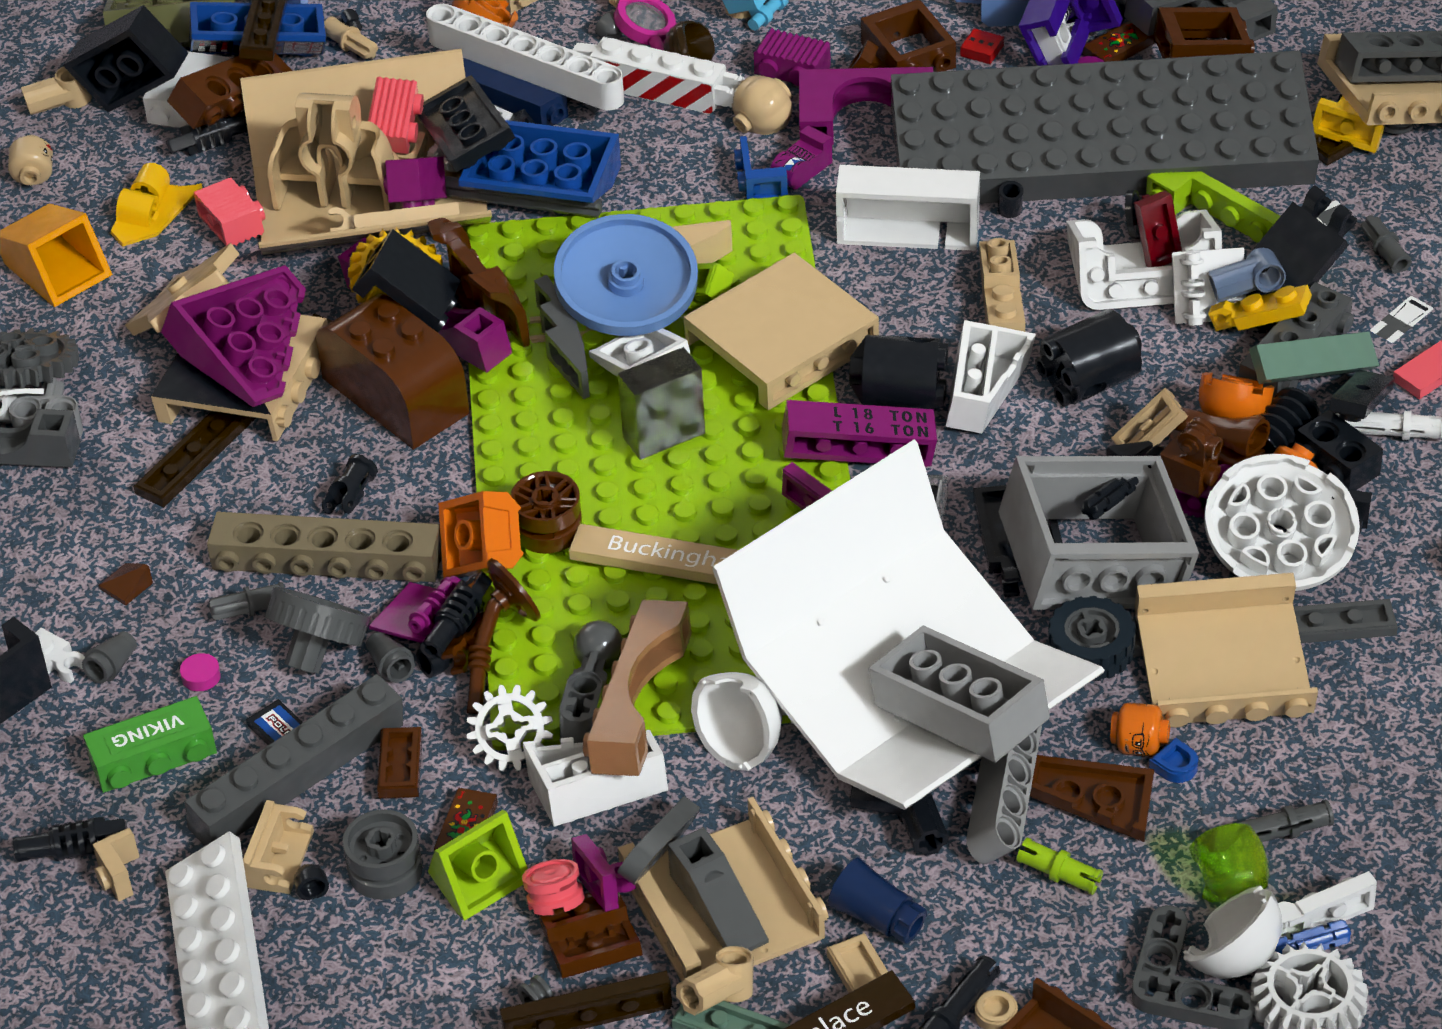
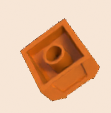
(479, 529)

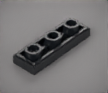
(1360, 395)

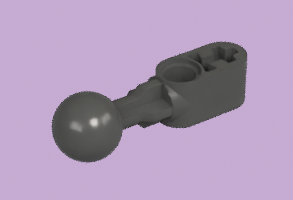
(596, 648)

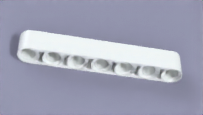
(526, 56)

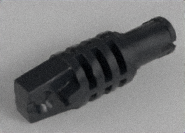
(208, 136)
(456, 614)
(66, 840)

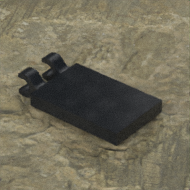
(1304, 243)
(994, 538)

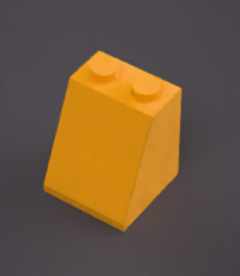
(54, 252)

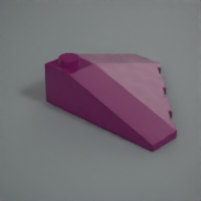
(240, 332)

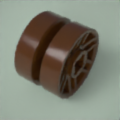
(548, 511)

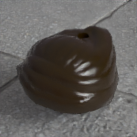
(691, 40)

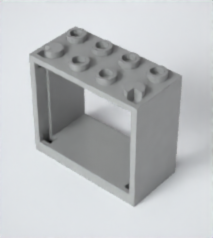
(1060, 572)

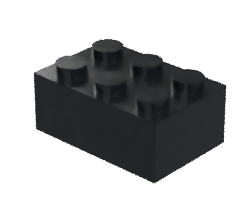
(125, 58)

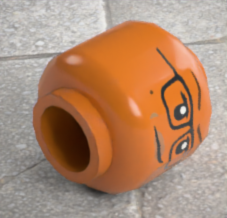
(1139, 729)

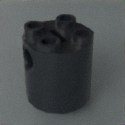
(1090, 357)
(899, 371)

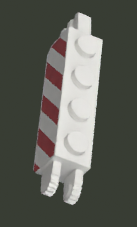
(667, 75)

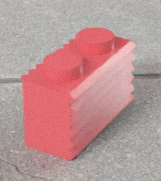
(395, 110)
(230, 211)

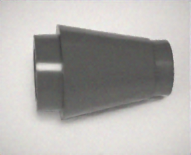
(108, 657)
(390, 657)

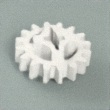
(506, 710)

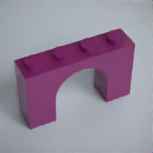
(829, 90)

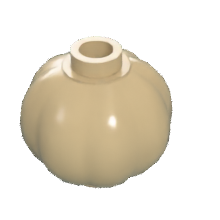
(761, 105)

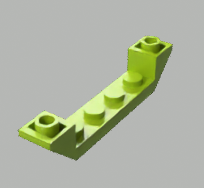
(1215, 197)

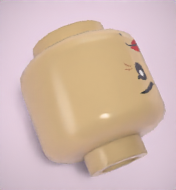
(30, 158)

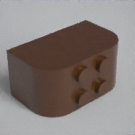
(394, 369)

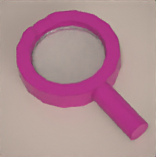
(644, 21)

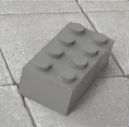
(959, 693)

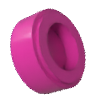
(200, 672)

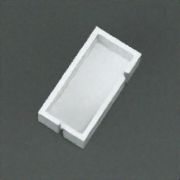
(907, 207)

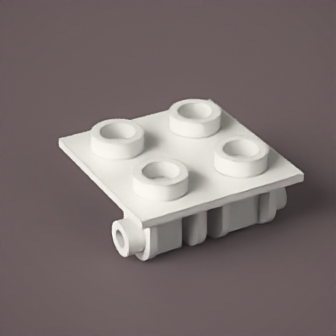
(1192, 285)

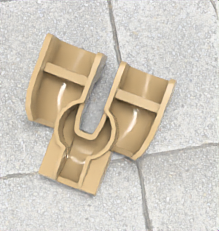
(304, 153)

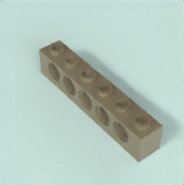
(325, 546)

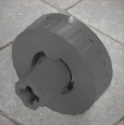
(314, 625)

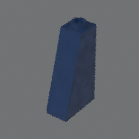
(516, 94)

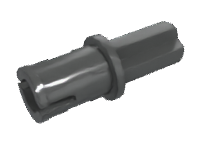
(1386, 244)
(242, 602)

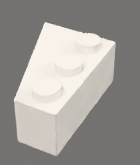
(985, 372)
(571, 792)

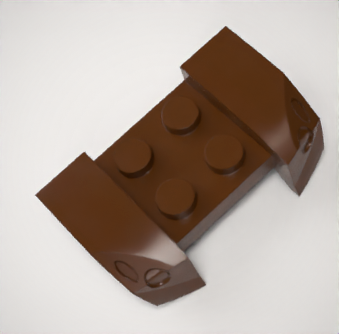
(479, 285)

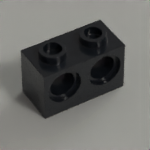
(1341, 450)

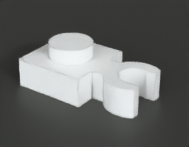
(59, 655)

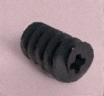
(1286, 414)

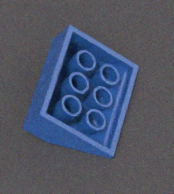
(549, 163)

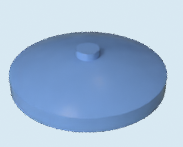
(625, 275)

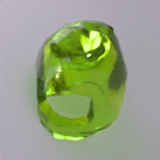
(1230, 861)

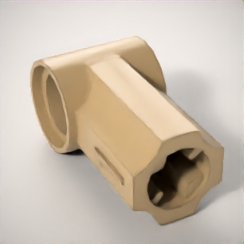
(55, 92)
(725, 980)

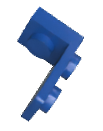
(758, 182)

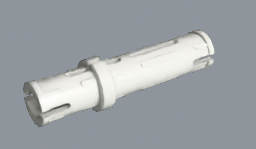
(1401, 425)

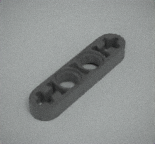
(656, 841)

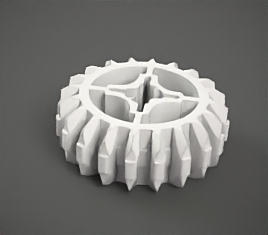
(1309, 985)

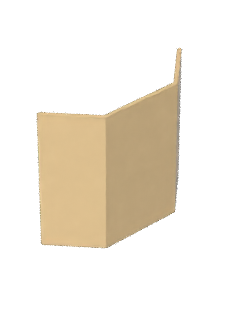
(301, 220)

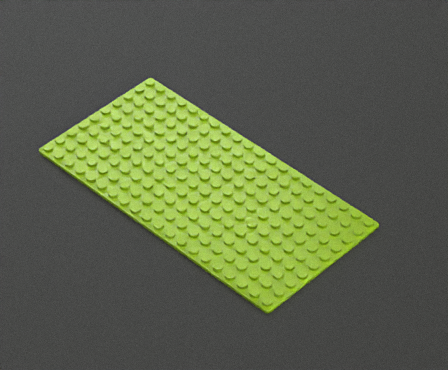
(702, 491)

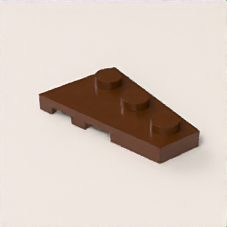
(1096, 791)

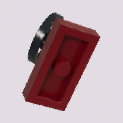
(1155, 223)

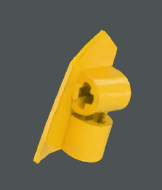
(149, 205)

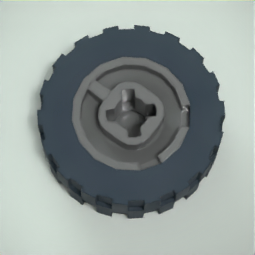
(1094, 632)

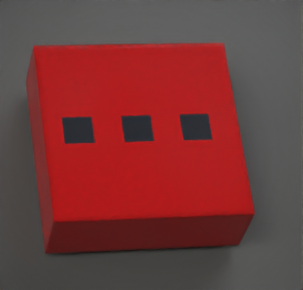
(982, 46)

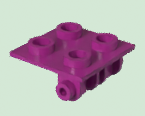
(414, 610)

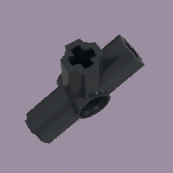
(920, 819)

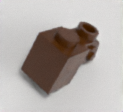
(1193, 457)

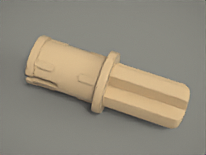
(350, 38)

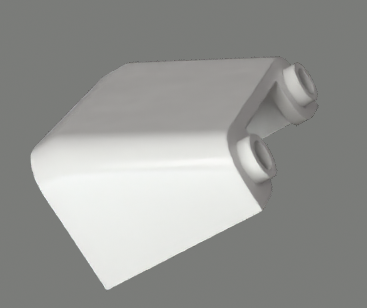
(1117, 273)

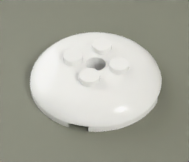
(1288, 494)

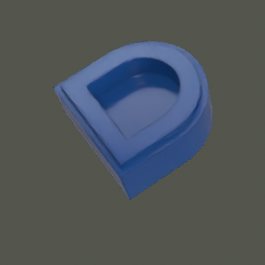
(1175, 762)

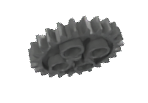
(35, 357)

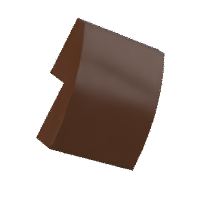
(590, 936)

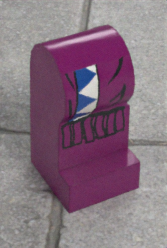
(805, 157)

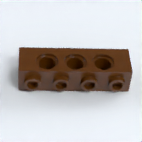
(217, 90)

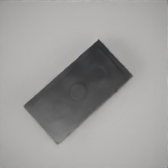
(465, 124)

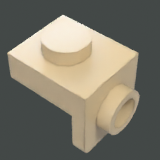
(111, 856)

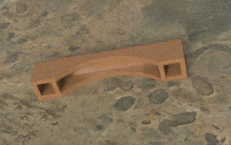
(618, 732)

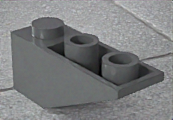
(714, 890)

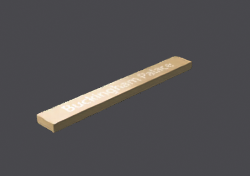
(647, 553)

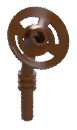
(507, 595)

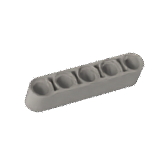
(1002, 801)

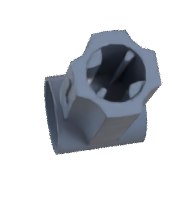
(1247, 276)

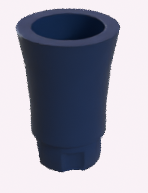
(876, 902)

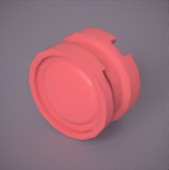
(553, 886)

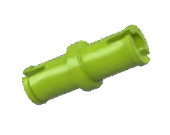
(1059, 866)

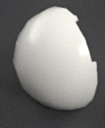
(736, 719)
(1240, 934)

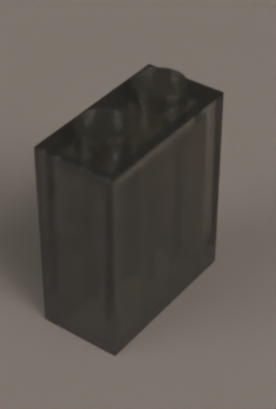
(661, 403)

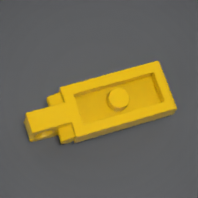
(1261, 309)

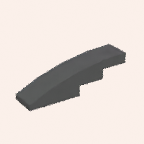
(562, 337)

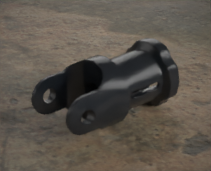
(350, 485)

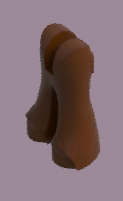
(1241, 436)

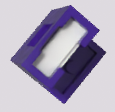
(1060, 28)

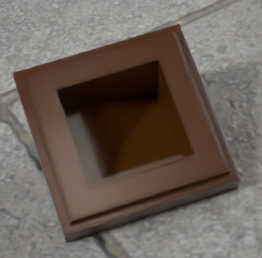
(127, 582)

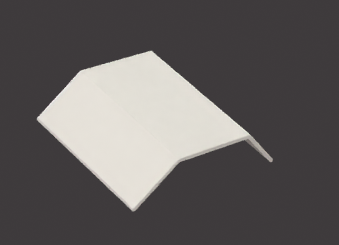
(845, 589)

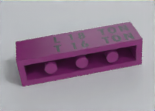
(855, 431)

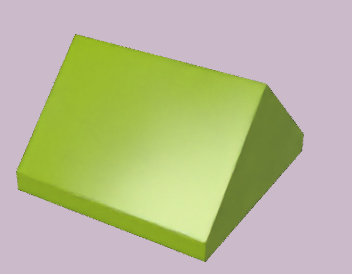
(479, 866)

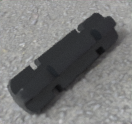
(1108, 497)

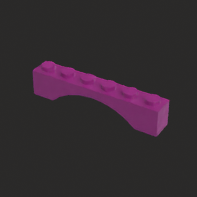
(470, 332)

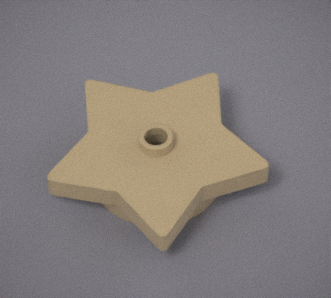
(191, 282)

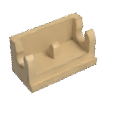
(277, 848)

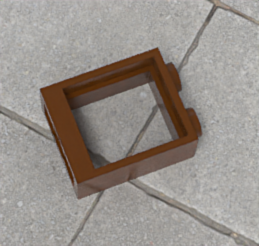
(903, 22)
(1178, 23)

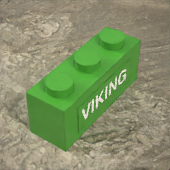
(150, 744)

